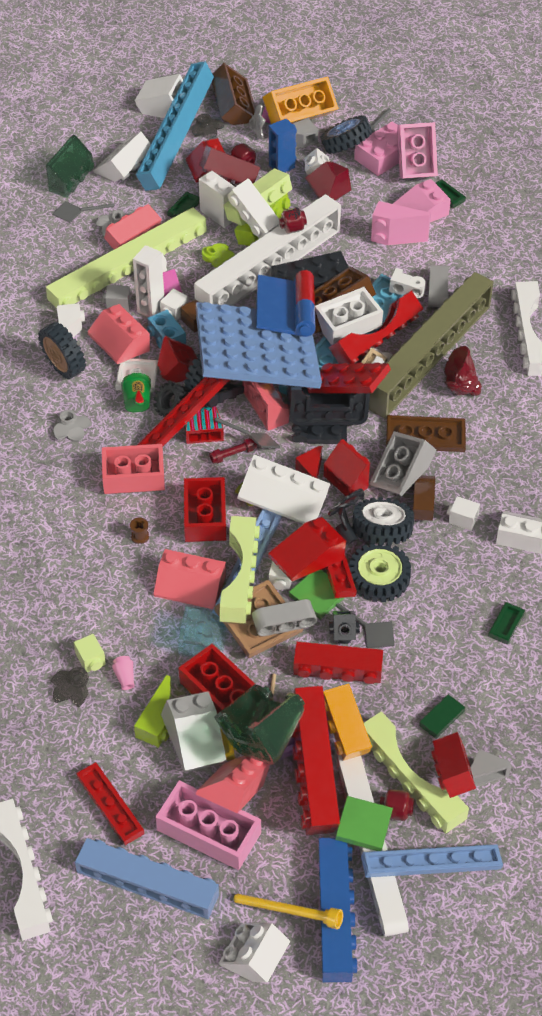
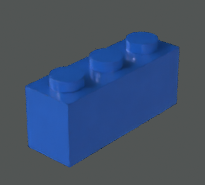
(282, 145)

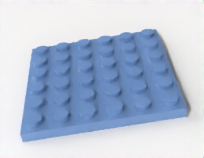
(239, 351)

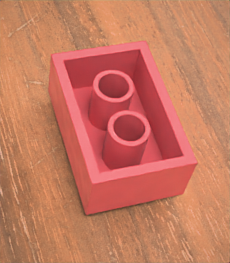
(133, 469)

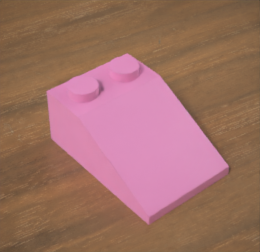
(428, 198)
(399, 224)

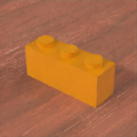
(346, 723)

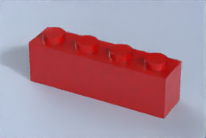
(338, 662)

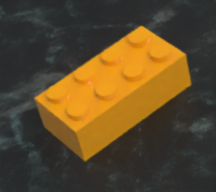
(301, 101)

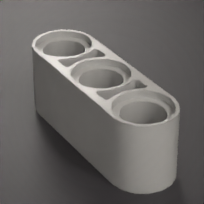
(438, 285)
(284, 617)

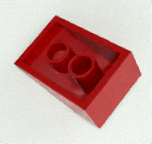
(309, 549)

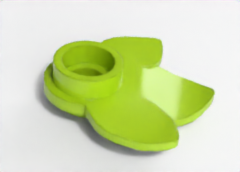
(217, 254)

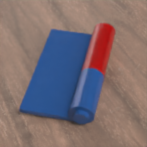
(286, 304)

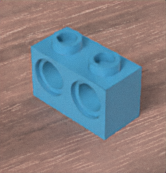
(164, 325)

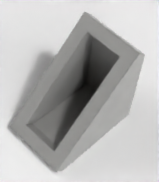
(489, 768)

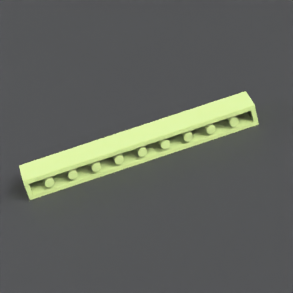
(119, 262)

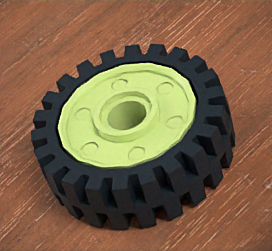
(380, 572)

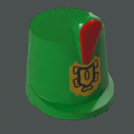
(136, 392)

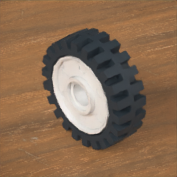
(383, 521)

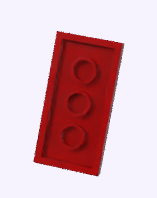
(351, 377)

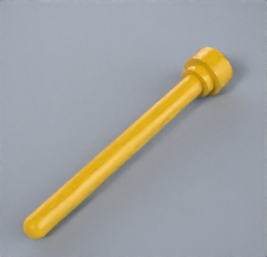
(331, 917)

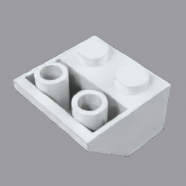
(255, 951)

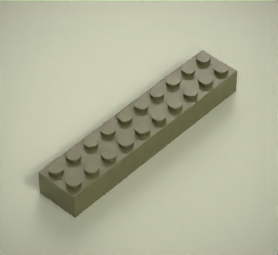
(432, 343)

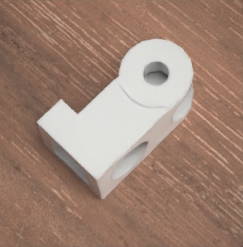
(404, 283)

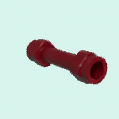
(217, 455)

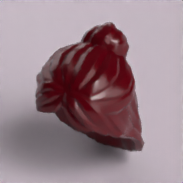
(461, 373)

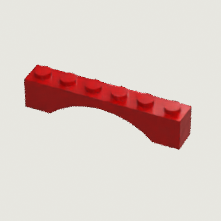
(353, 345)

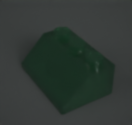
(69, 167)

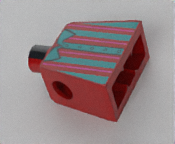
(203, 427)

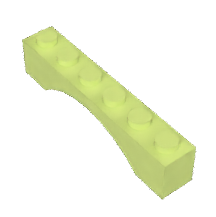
(234, 598)
(443, 810)

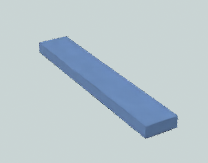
(431, 860)

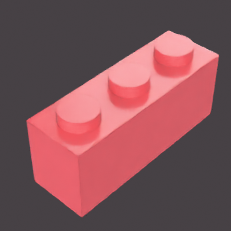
(132, 226)

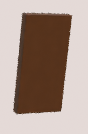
(440, 432)

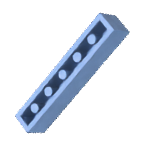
(147, 878)

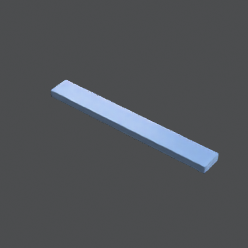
(268, 524)

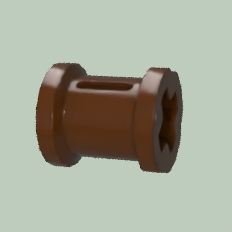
(139, 530)

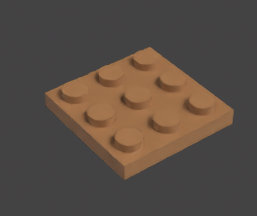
(246, 633)

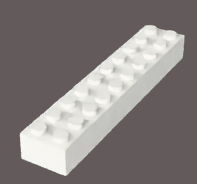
(239, 274)

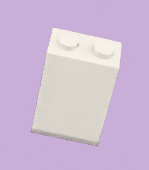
(158, 95)
(213, 194)

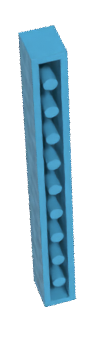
(175, 126)

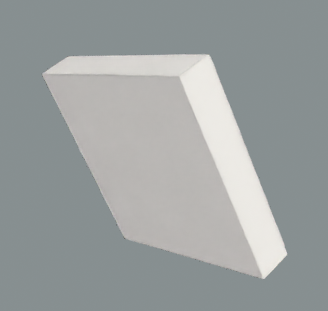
(143, 366)

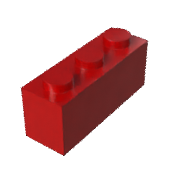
(452, 765)

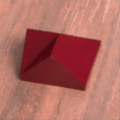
(330, 180)

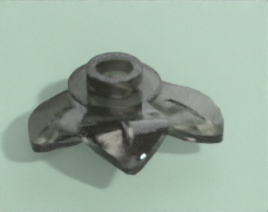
(206, 126)
(69, 688)

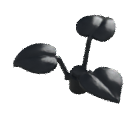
(345, 528)

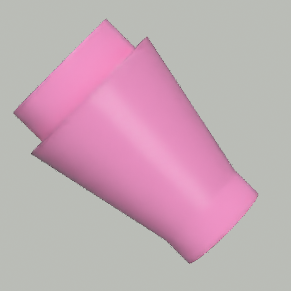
(124, 672)

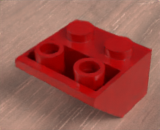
(347, 468)

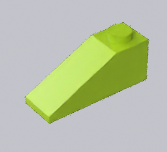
(150, 724)

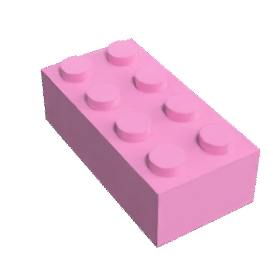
(208, 826)

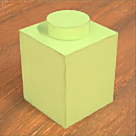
(89, 653)

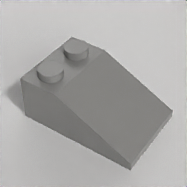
(402, 463)
(194, 731)

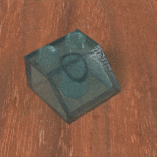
(200, 630)

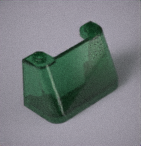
(260, 725)

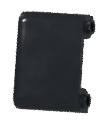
(326, 408)

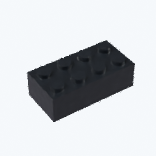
(322, 267)

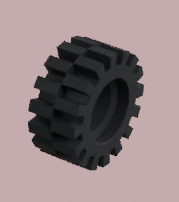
(164, 396)

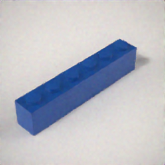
(335, 893)

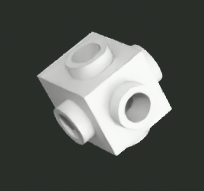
(314, 160)

